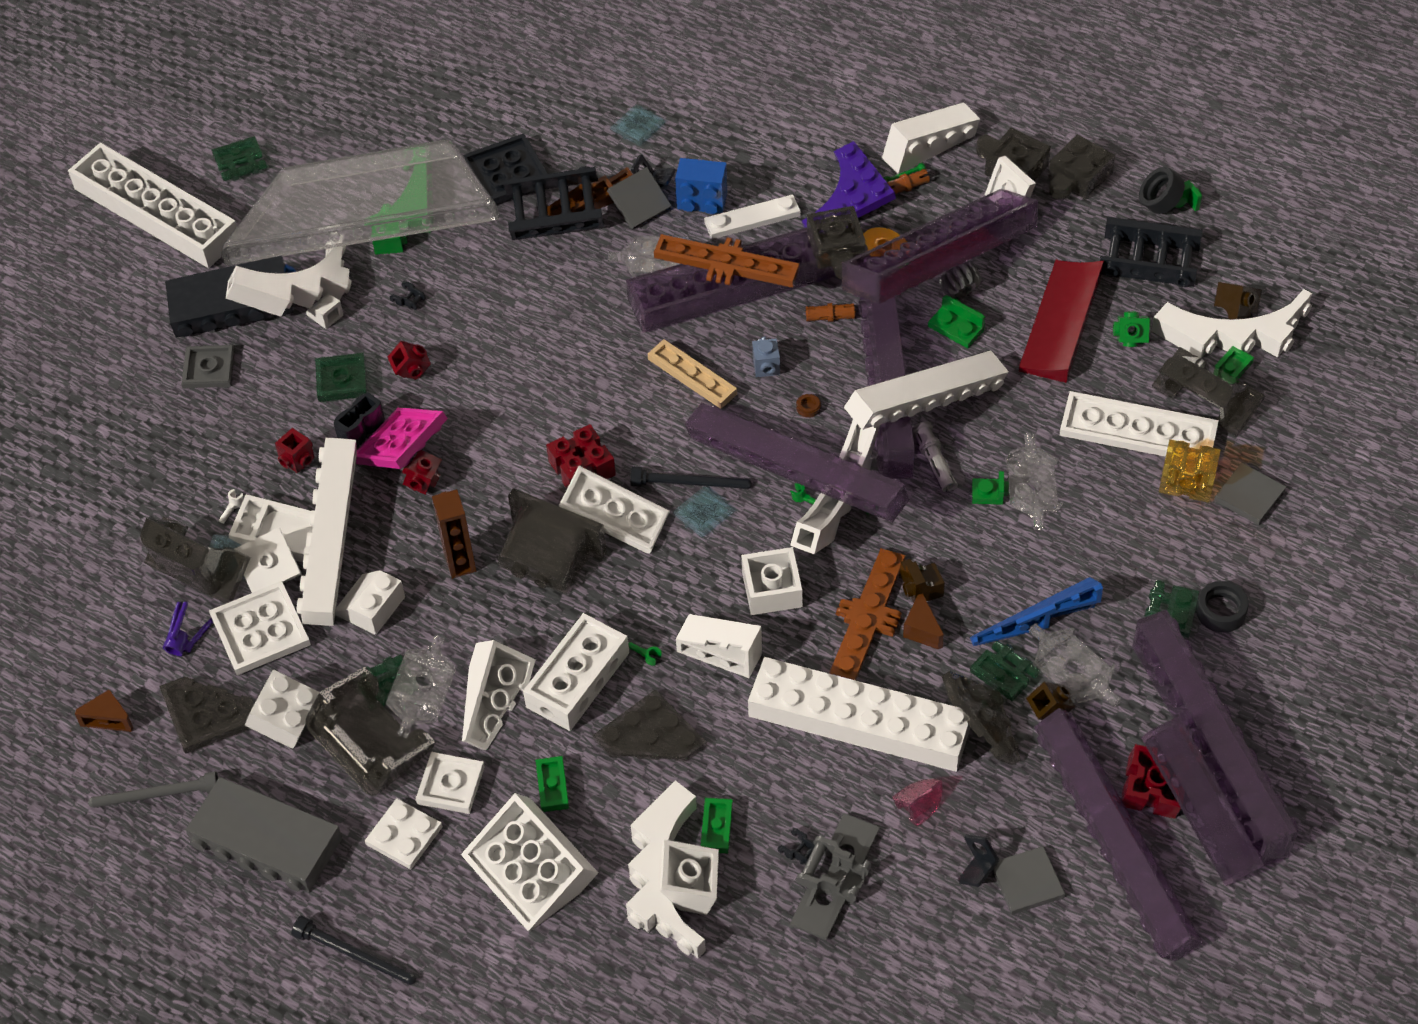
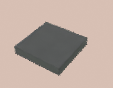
(639, 198)
(208, 366)
(1250, 493)
(1027, 880)

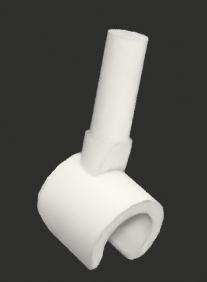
(233, 504)

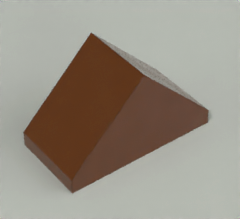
(922, 625)
(104, 713)

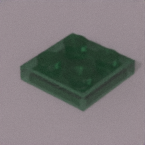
(340, 377)

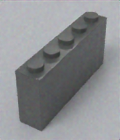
(263, 835)

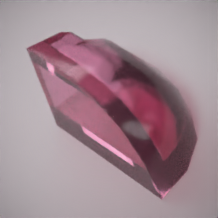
(920, 799)

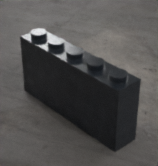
(200, 303)

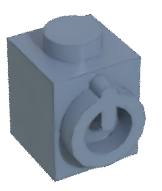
(766, 357)

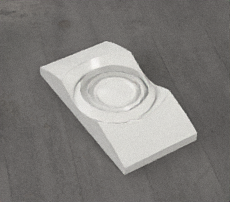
(261, 516)

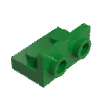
(958, 322)

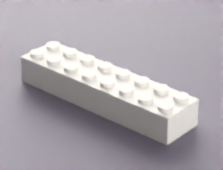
(152, 204)
(859, 713)

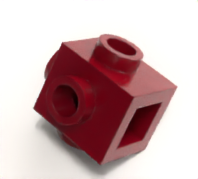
(409, 360)
(294, 450)
(419, 476)

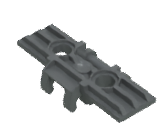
(842, 879)

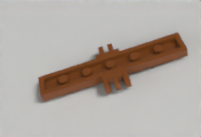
(726, 261)
(868, 615)

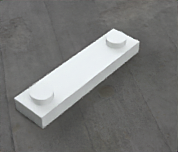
(752, 216)

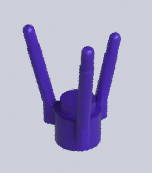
(177, 639)

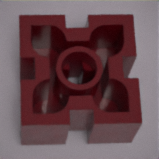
(581, 451)
(1142, 791)

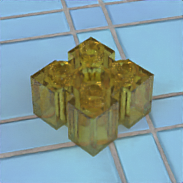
(1189, 471)

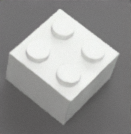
(772, 581)
(282, 709)

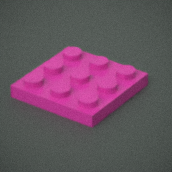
(400, 437)

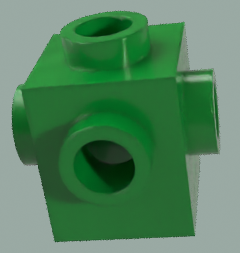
(1140, 332)

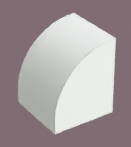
(326, 311)

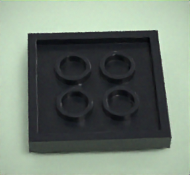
(503, 161)

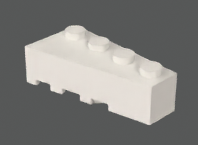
(928, 135)

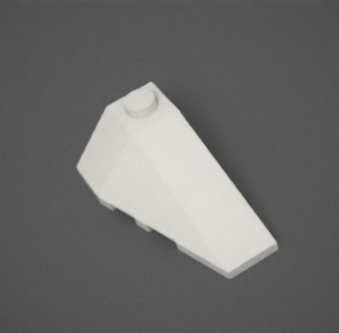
(492, 684)

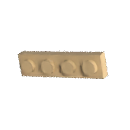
(692, 374)

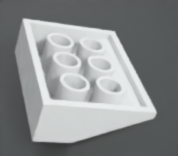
(528, 862)

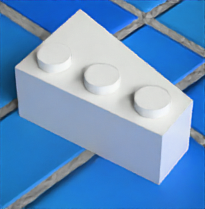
(721, 643)

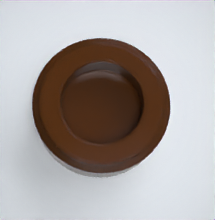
(808, 405)

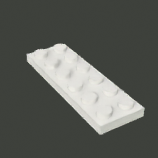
(1133, 425)

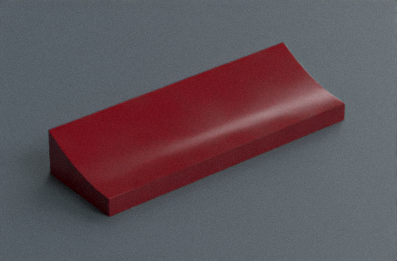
(1061, 319)

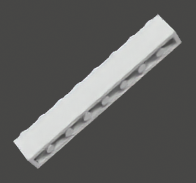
(926, 390)
(328, 532)

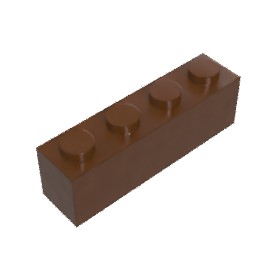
(454, 533)

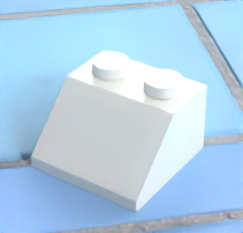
(371, 601)
(689, 876)

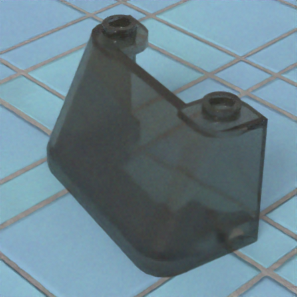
(363, 733)

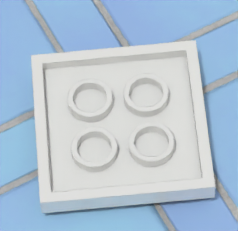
(259, 628)

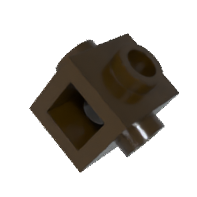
(1049, 698)

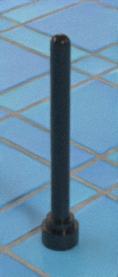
(641, 476)
(305, 929)

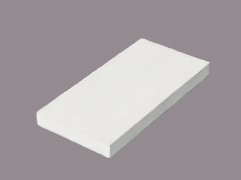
(618, 509)

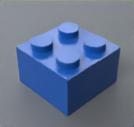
(701, 185)

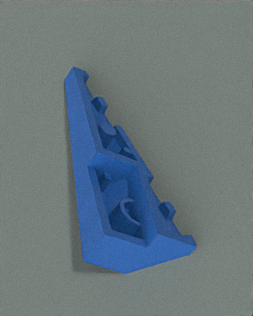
(1073, 599)

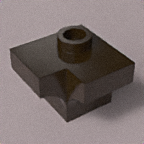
(1237, 300)
(920, 580)

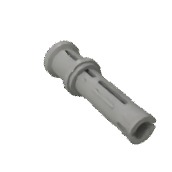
(930, 448)

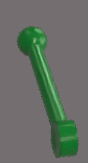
(920, 166)

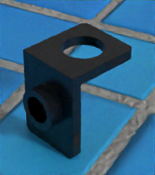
(661, 176)
(981, 864)

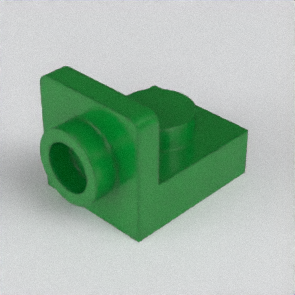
(1191, 196)
(990, 490)

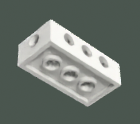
(576, 671)

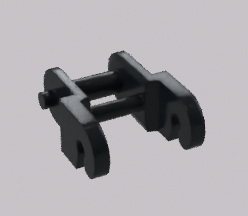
(405, 300)
(795, 853)

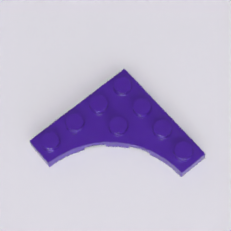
(858, 184)

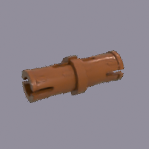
(907, 182)
(830, 312)

